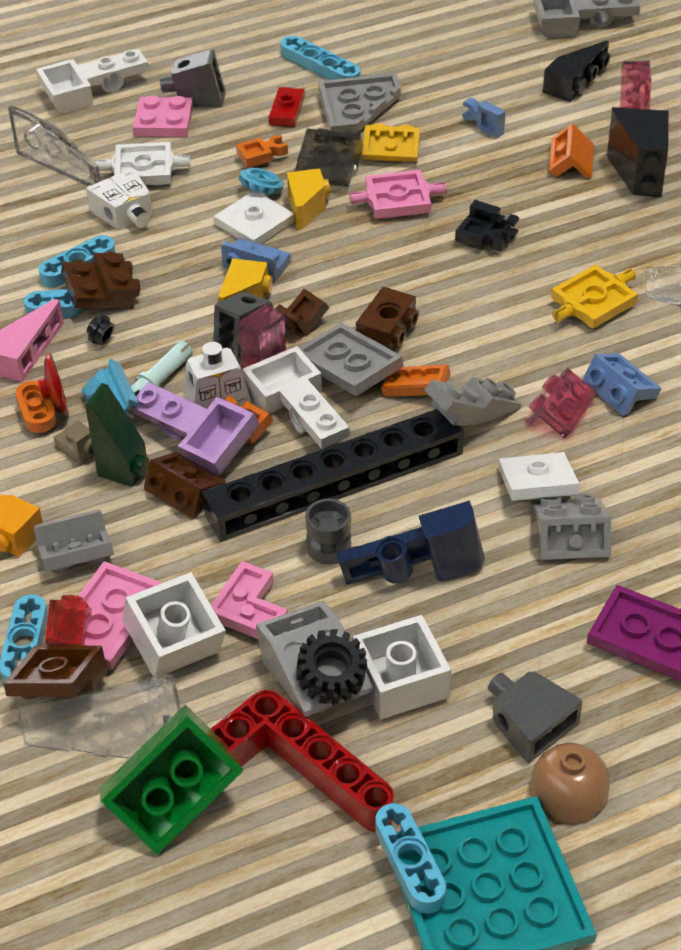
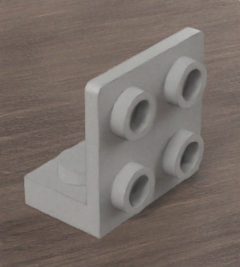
(573, 527)

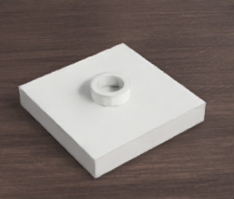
(254, 218)
(538, 476)

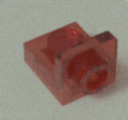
(67, 621)

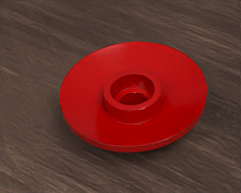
(52, 385)

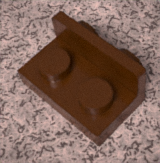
(179, 482)

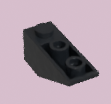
(573, 71)

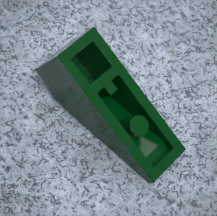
(115, 441)

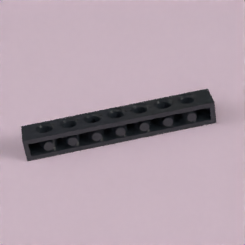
(331, 473)

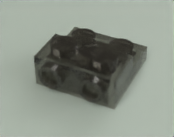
(332, 152)

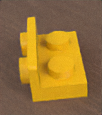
(391, 143)

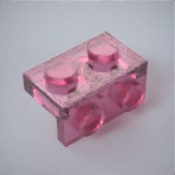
(562, 402)

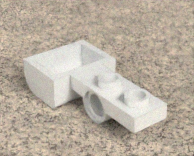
(71, 84)
(295, 383)

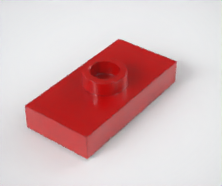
(286, 107)

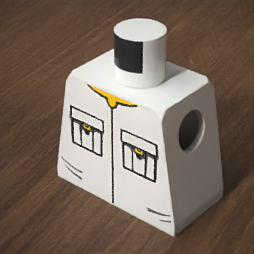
(121, 200)
(213, 376)

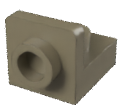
(75, 442)

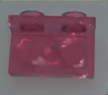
(635, 85)

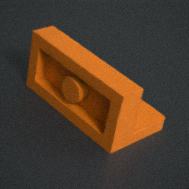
(571, 149)

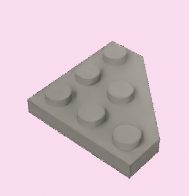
(357, 100)

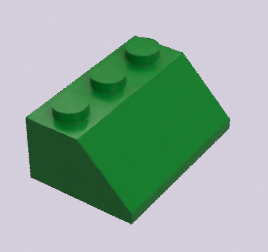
(170, 780)

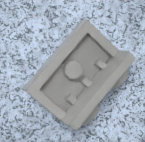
(73, 541)

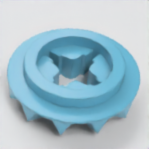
(261, 181)

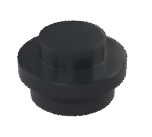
(100, 330)

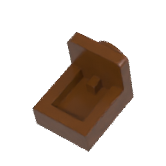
(303, 312)

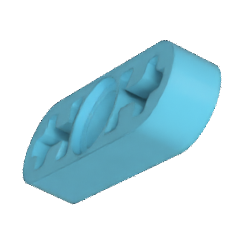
(50, 269)
(20, 627)
(409, 874)

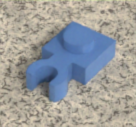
(488, 116)

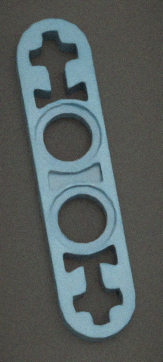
(317, 59)

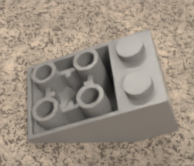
(281, 642)

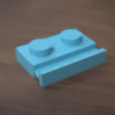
(118, 383)

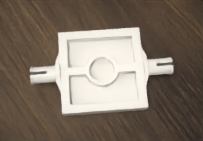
(150, 160)

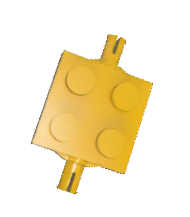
(594, 296)

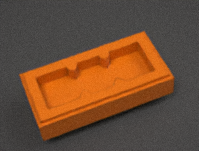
(413, 380)

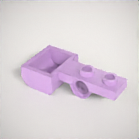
(210, 434)

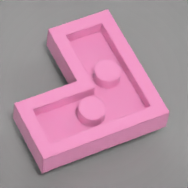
(241, 602)

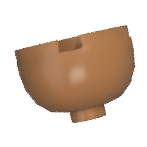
(571, 783)

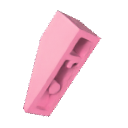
(27, 339)

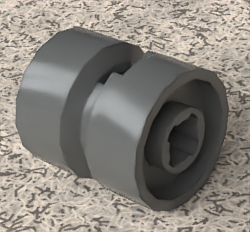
(327, 530)

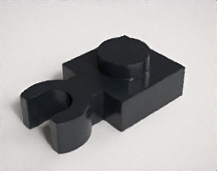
(493, 214)
(479, 232)

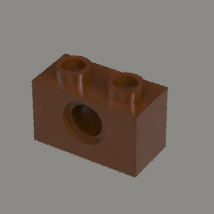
(388, 317)

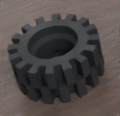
(337, 648)

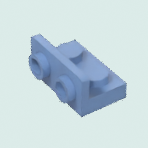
(247, 250)
(619, 382)

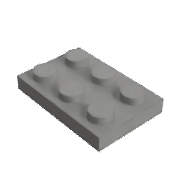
(351, 358)

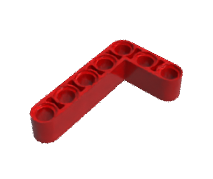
(276, 730)

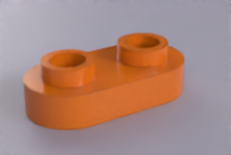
(36, 411)

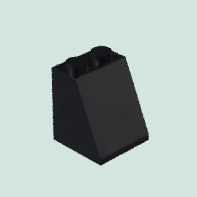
(639, 148)

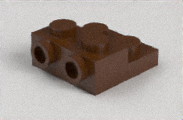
(101, 283)
(57, 672)

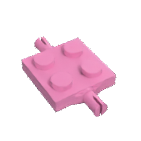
(398, 194)

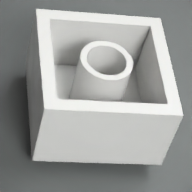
(173, 625)
(404, 667)

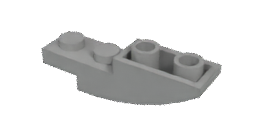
(474, 402)

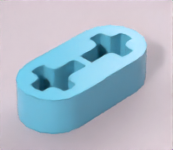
(39, 298)

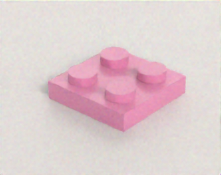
(163, 116)

